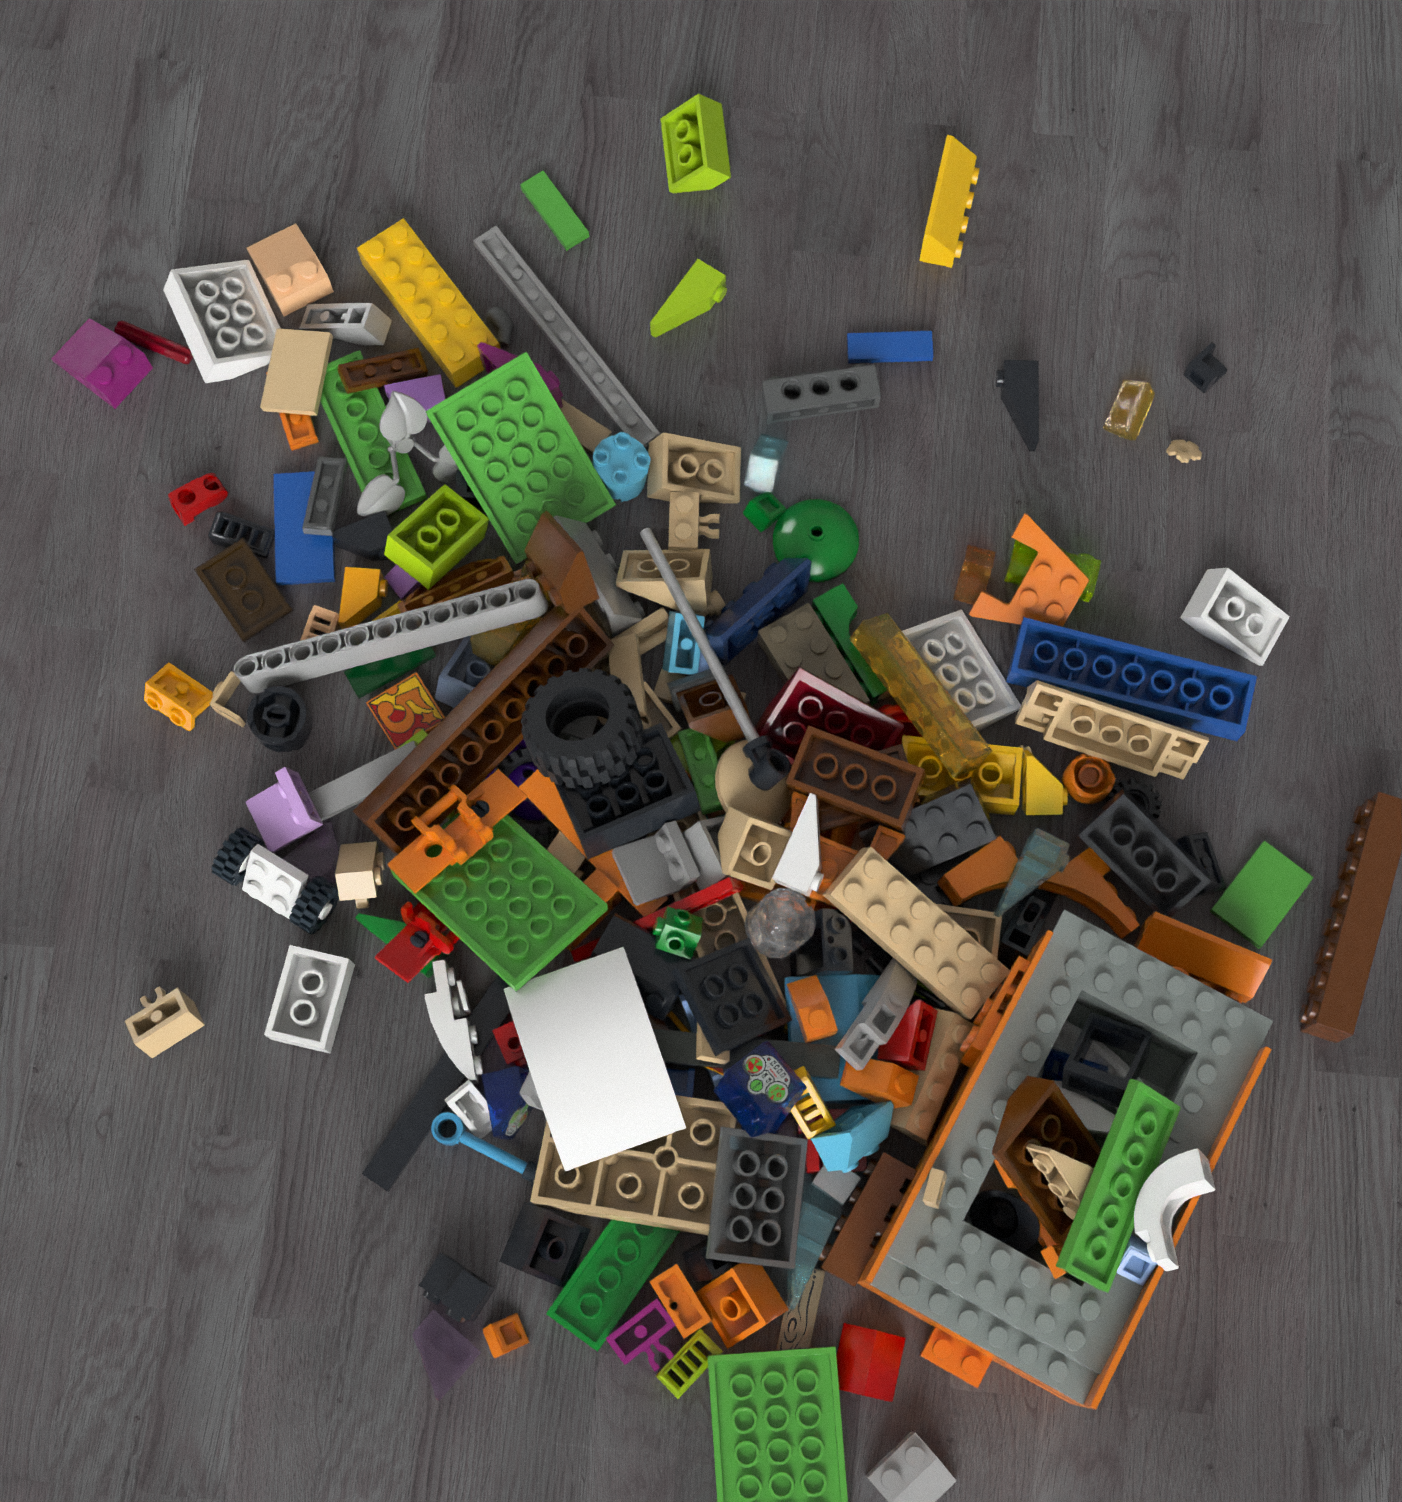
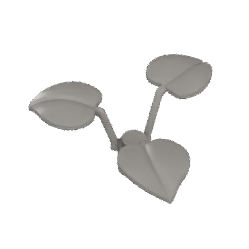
(400, 420)

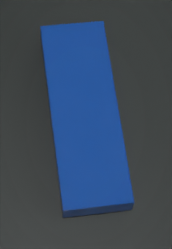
(889, 347)

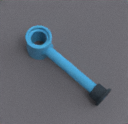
(527, 1170)

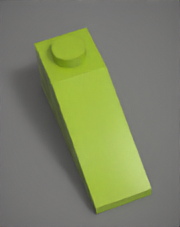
(691, 298)

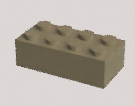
(804, 642)

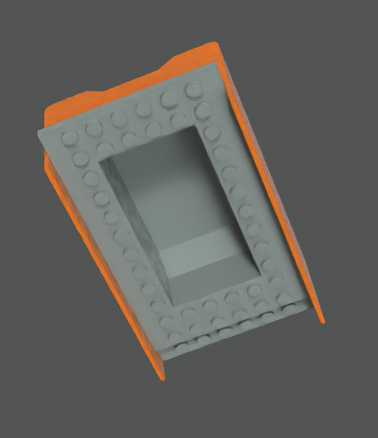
(1003, 1301)

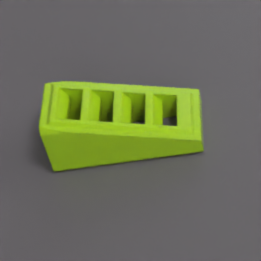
(669, 1383)

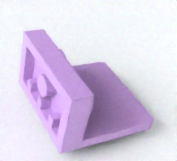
(284, 811)

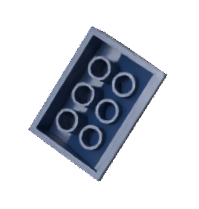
(758, 607)

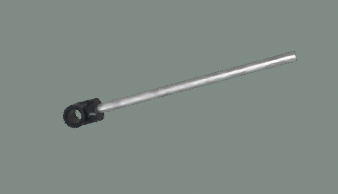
(768, 764)

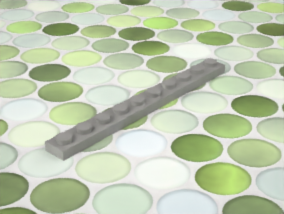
(565, 336)

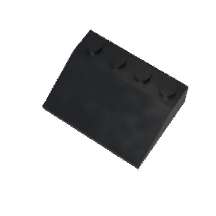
(634, 803)

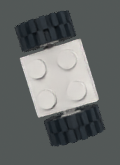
(275, 881)

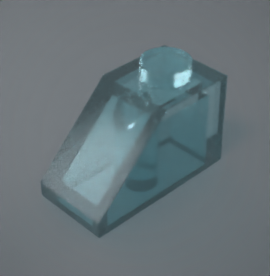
(765, 463)

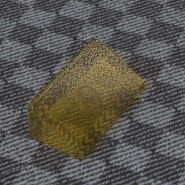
(1129, 409)

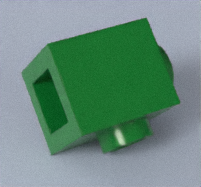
(678, 932)

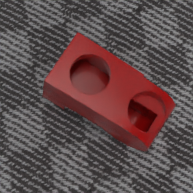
(197, 497)

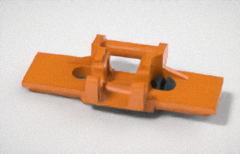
(461, 838)

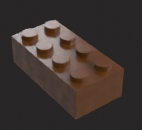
(856, 778)

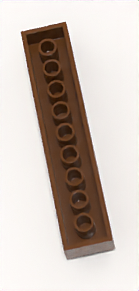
(481, 727)

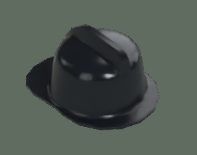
(1005, 1219)

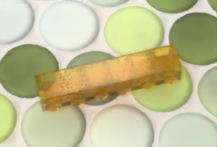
(920, 695)

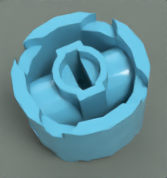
(622, 465)

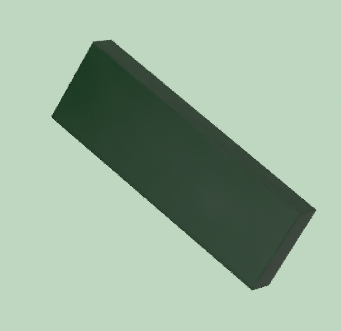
(376, 674)

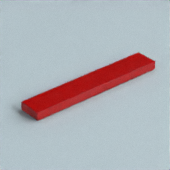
(691, 904)

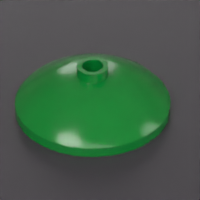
(830, 552)

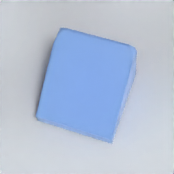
(1136, 1261)

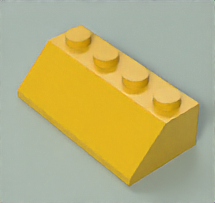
(948, 204)
(995, 779)

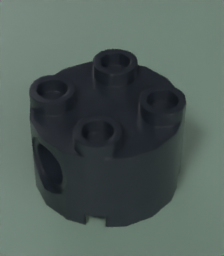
(279, 719)

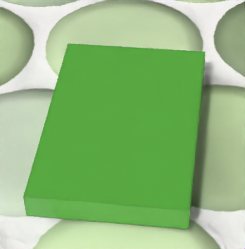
(1261, 894)

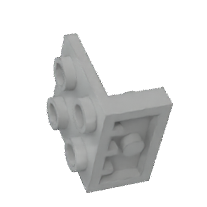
(656, 865)

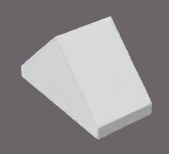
(471, 1108)

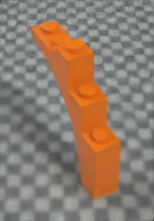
(1080, 881)

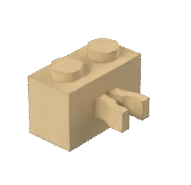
(685, 522)
(359, 872)
(164, 1021)

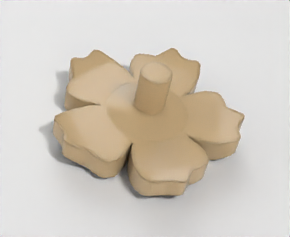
(1184, 450)

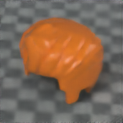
(1088, 779)

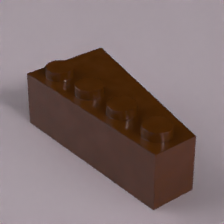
(866, 1219)

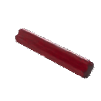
(154, 342)

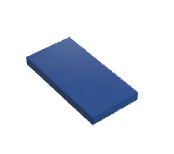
(299, 556)

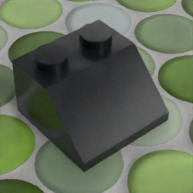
(544, 1245)

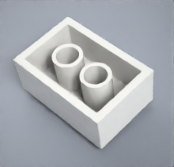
(309, 999)

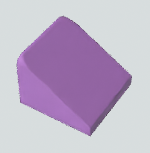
(401, 582)

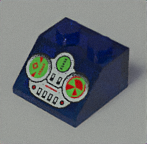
(760, 1090)
(504, 1102)

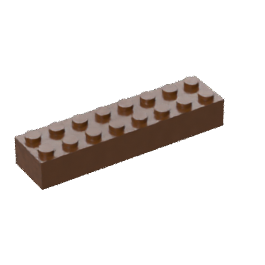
(1355, 920)

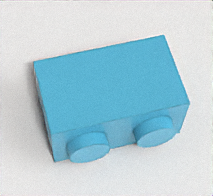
(681, 649)

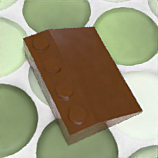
(1042, 1117)

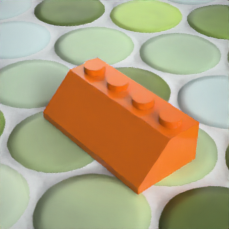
(1204, 956)

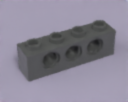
(809, 404)

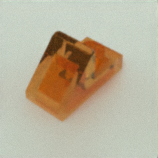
(974, 574)

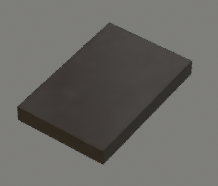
(243, 590)

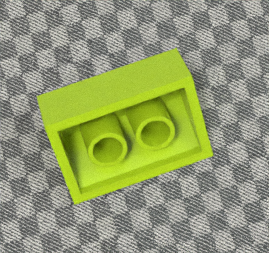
(695, 146)

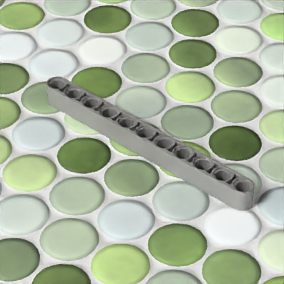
(392, 636)

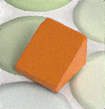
(505, 1335)

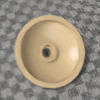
(739, 792)

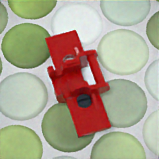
(416, 942)

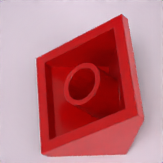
(869, 1361)

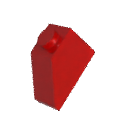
(911, 1039)

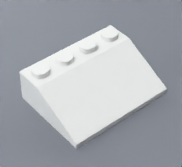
(223, 318)
(964, 668)

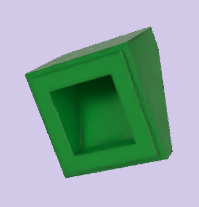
(763, 511)

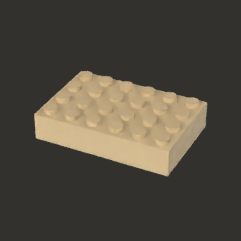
(651, 1184)

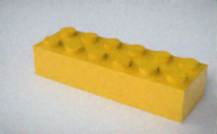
(427, 300)

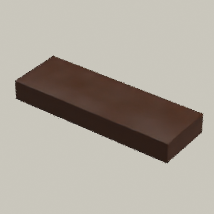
(382, 370)

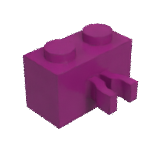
(642, 1332)

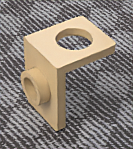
(221, 696)

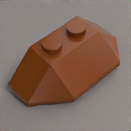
(466, 580)

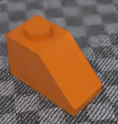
(812, 1009)
(881, 1082)

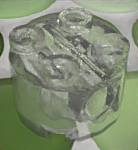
(780, 923)

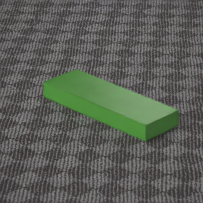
(554, 210)
(702, 768)

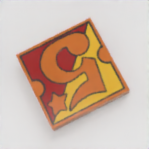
(405, 710)

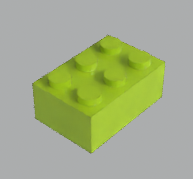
(436, 536)

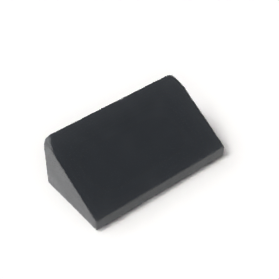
(1201, 850)

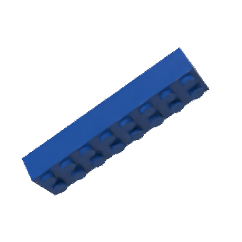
(1134, 678)

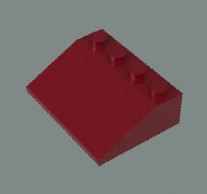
(824, 706)

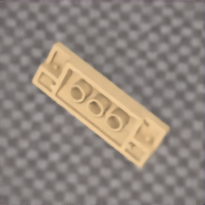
(1109, 731)

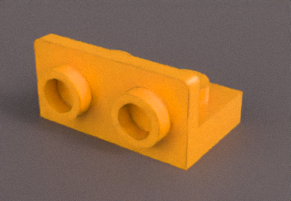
(177, 696)

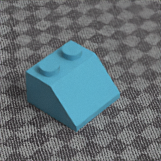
(854, 1136)

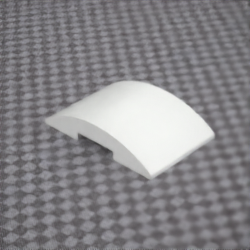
(594, 1059)

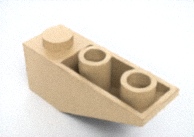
(1065, 1176)

